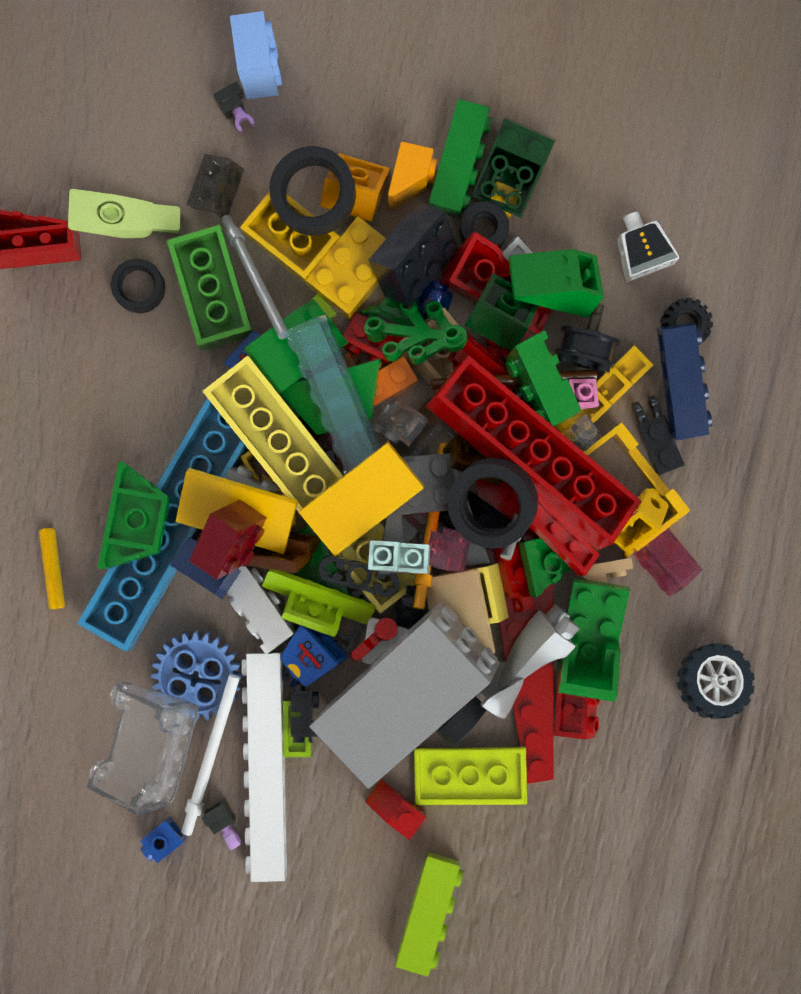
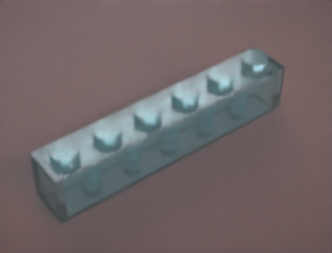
(333, 391)

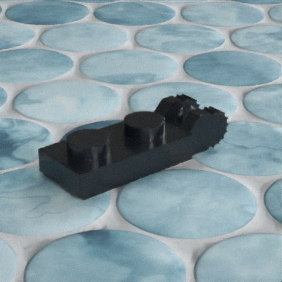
(657, 438)

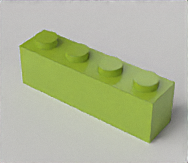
(427, 914)

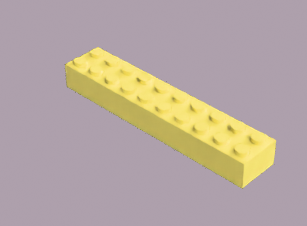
(290, 456)

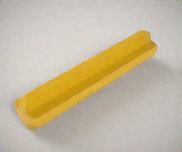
(51, 568)

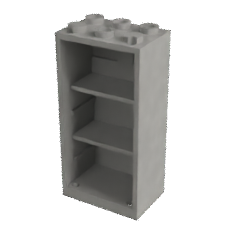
(406, 694)

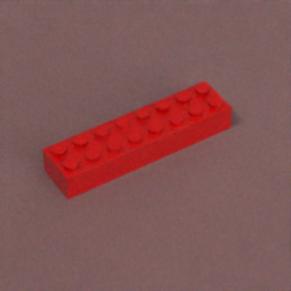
(511, 430)

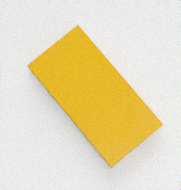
(206, 493)
(361, 498)

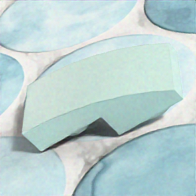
(399, 557)

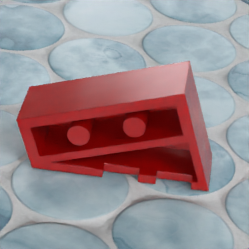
(36, 240)

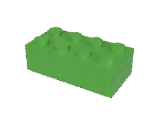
(210, 287)

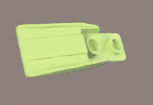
(119, 215)

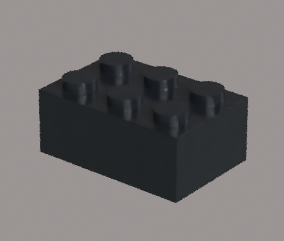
(413, 254)

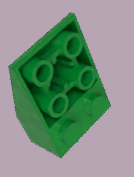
(558, 280)

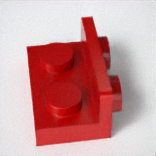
(359, 342)
(575, 716)

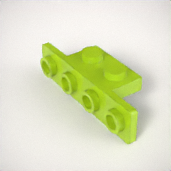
(315, 604)

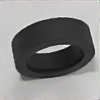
(293, 163)
(471, 528)

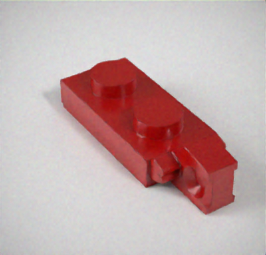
(515, 580)

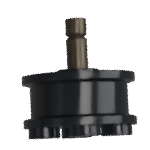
(588, 346)

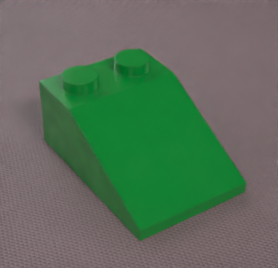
(275, 356)

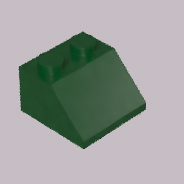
(499, 315)

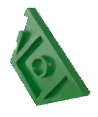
(365, 381)
(134, 519)

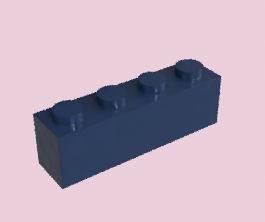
(683, 380)

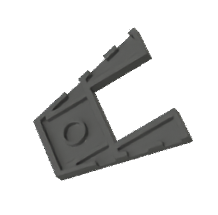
(438, 478)

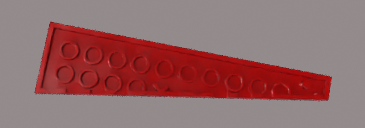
(535, 701)

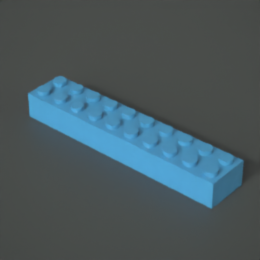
(135, 589)

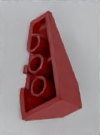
(472, 268)

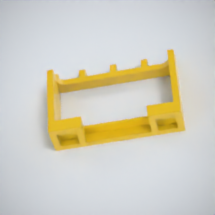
(628, 444)

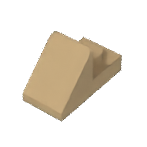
(616, 569)

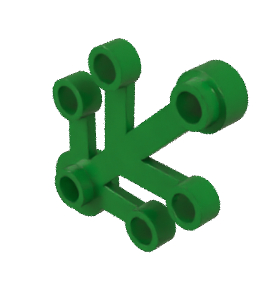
(450, 337)

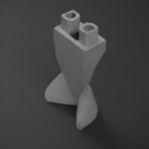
(540, 642)

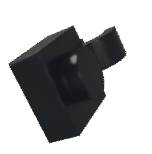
(405, 613)

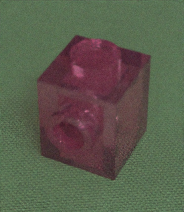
(448, 550)

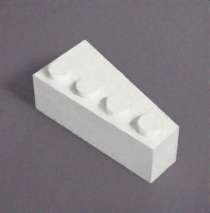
(260, 609)

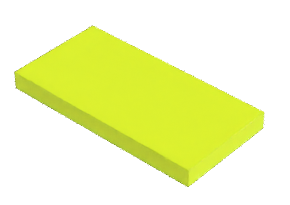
(470, 775)

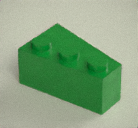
(541, 380)

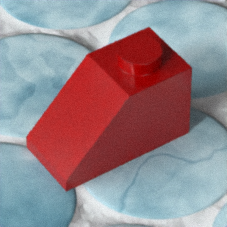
(396, 809)

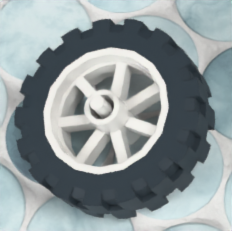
(695, 696)

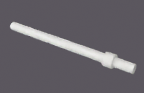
(195, 805)

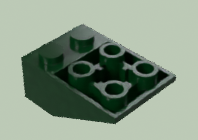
(515, 161)

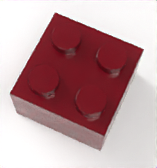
(228, 539)

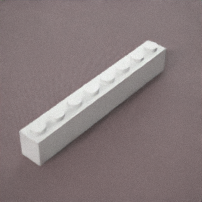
(266, 767)

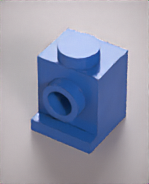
(169, 833)

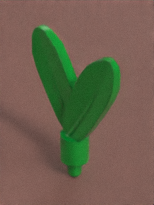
(389, 310)

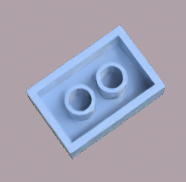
(256, 55)

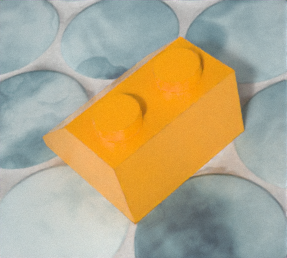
(411, 174)
(369, 185)

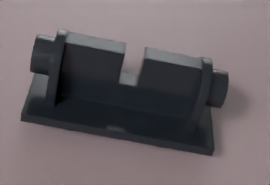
(303, 702)

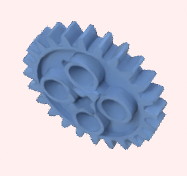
(201, 651)

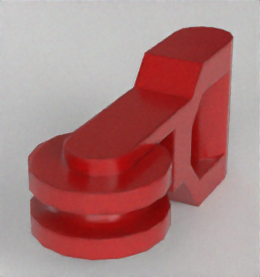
(384, 630)

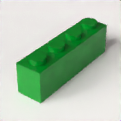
(459, 157)

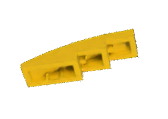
(615, 384)

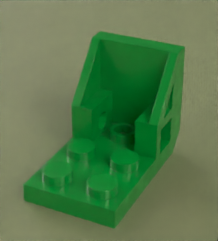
(594, 663)

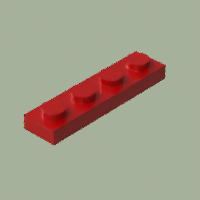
(558, 535)

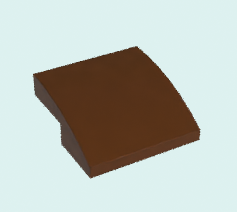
(297, 554)

